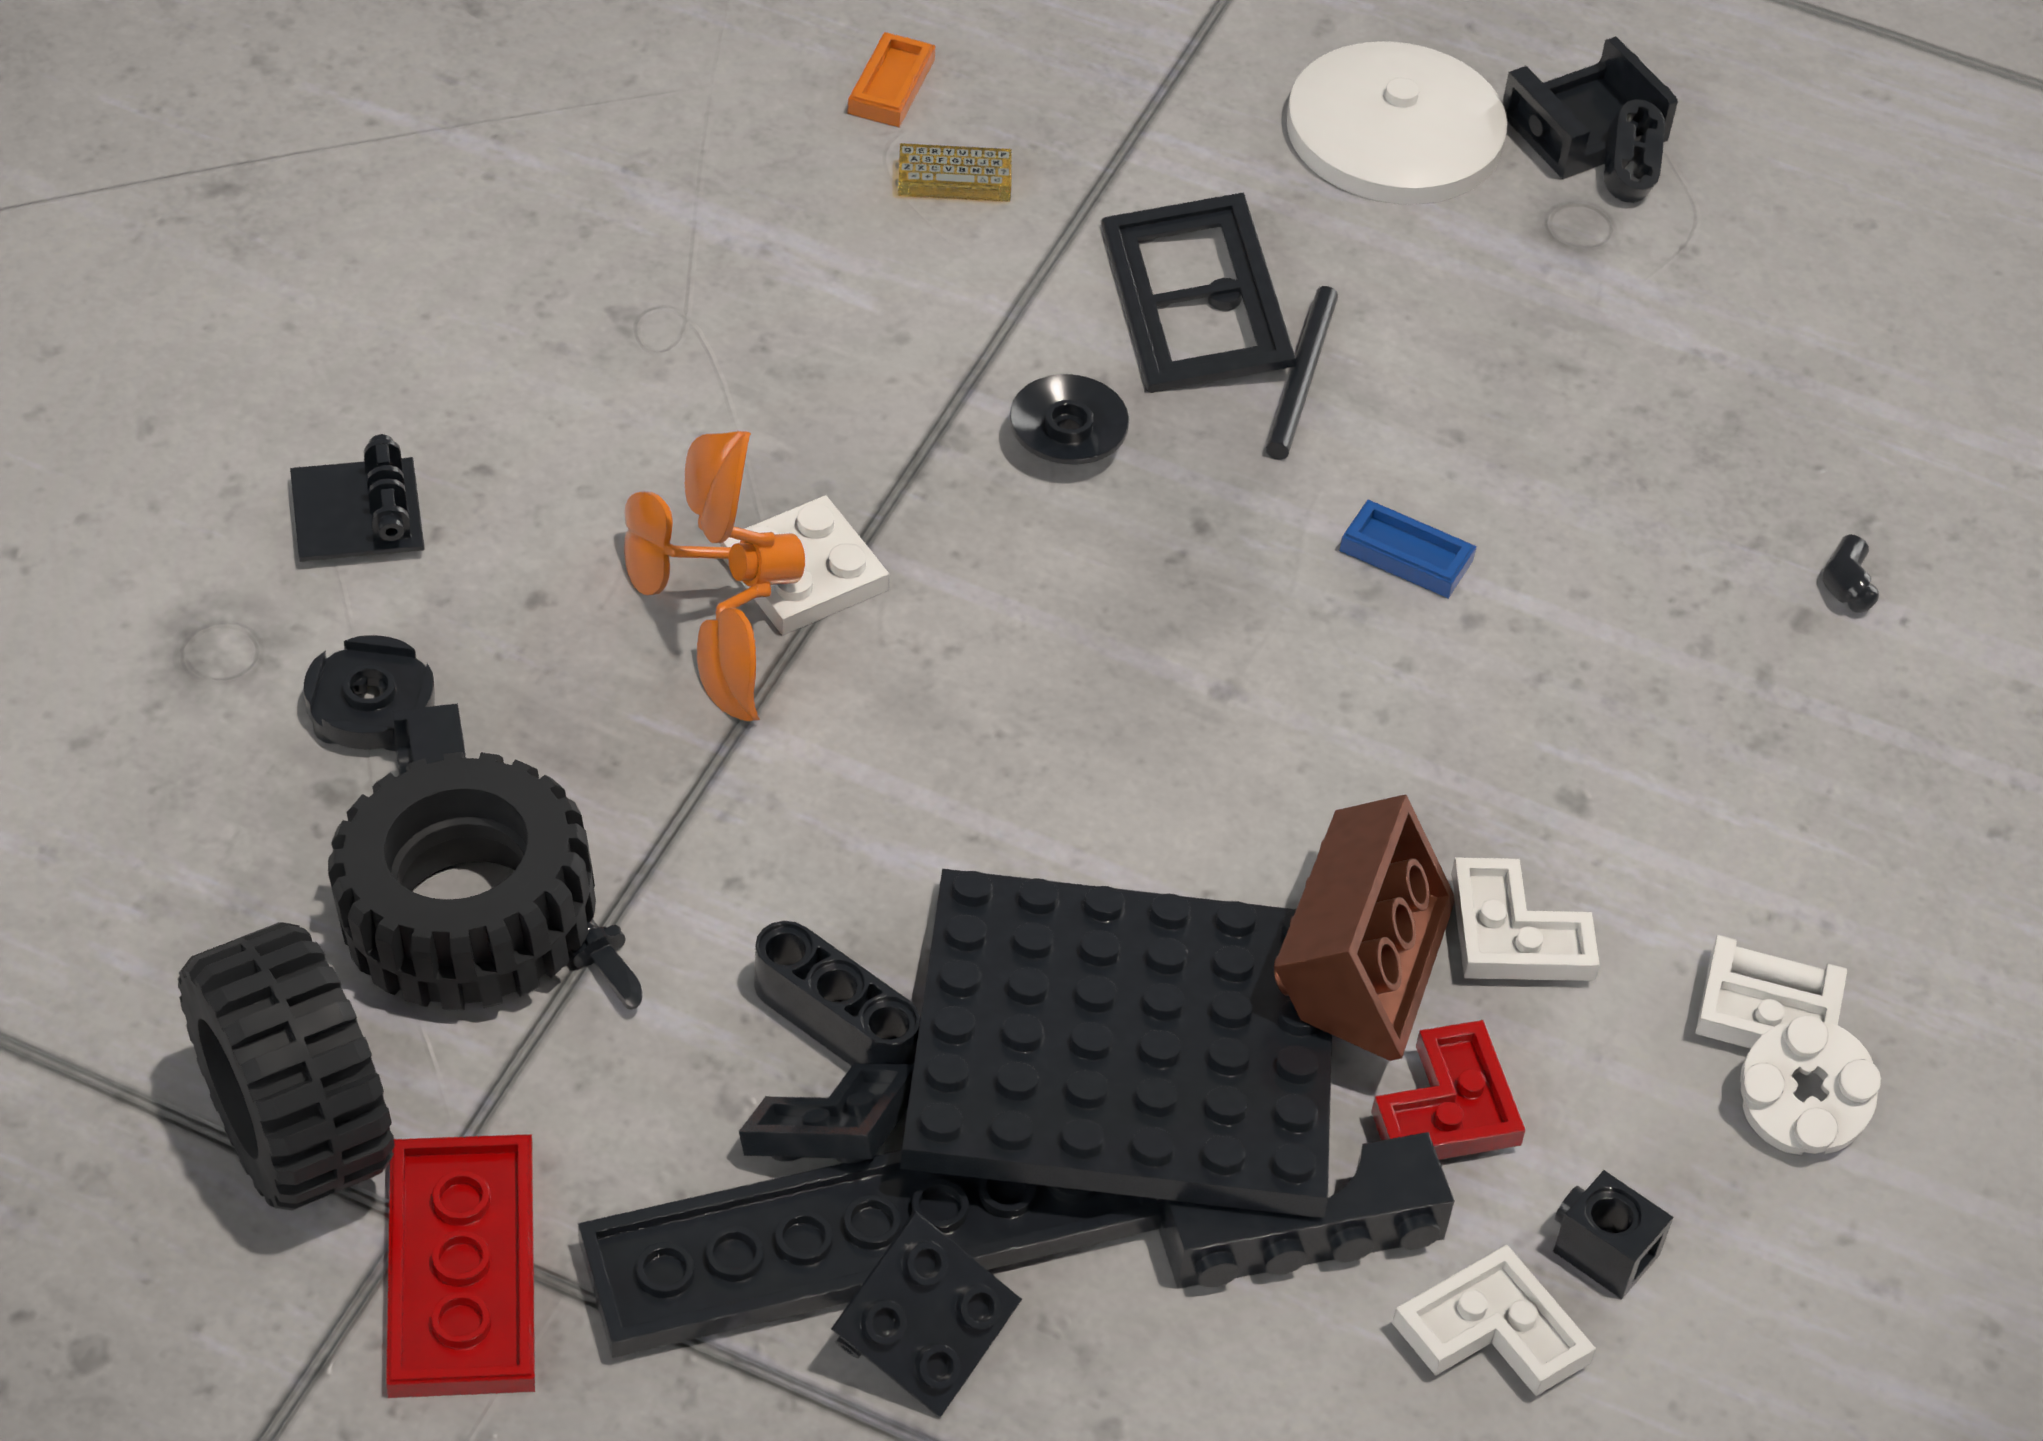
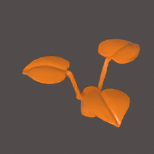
(761, 559)

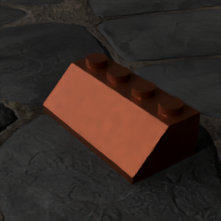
(1367, 928)

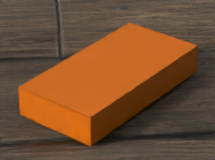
(891, 79)

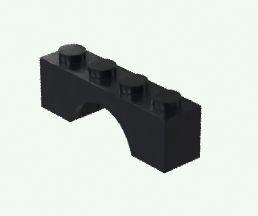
(1388, 1204)

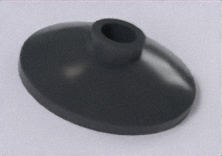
(1069, 419)

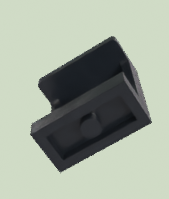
(1572, 114)

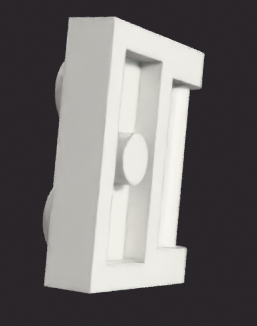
(1744, 1008)

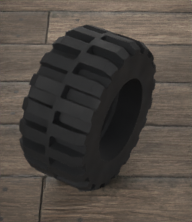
(476, 943)
(286, 1065)

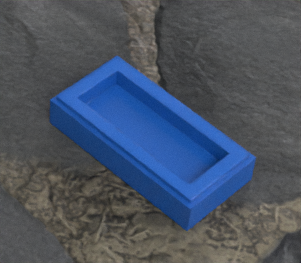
(1408, 548)

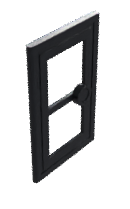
(1251, 284)

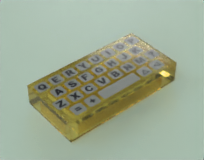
(955, 172)

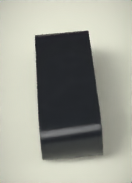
(802, 976)

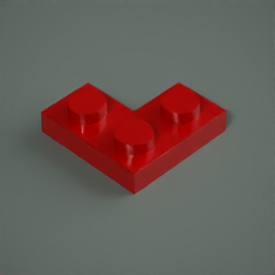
(1467, 1099)

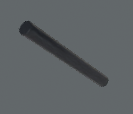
(1302, 375)

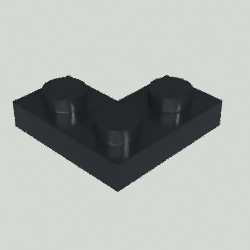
(842, 1127)

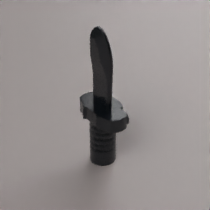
(601, 950)

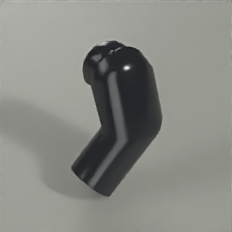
(1847, 577)

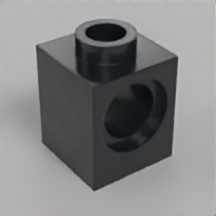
(1610, 1258)

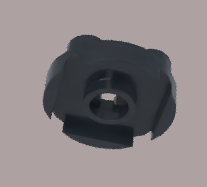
(365, 661)

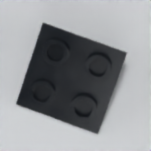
(358, 505)
(925, 1314)

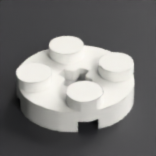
(1809, 1048)

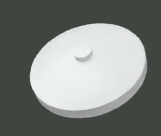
(1396, 122)

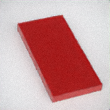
(461, 1267)

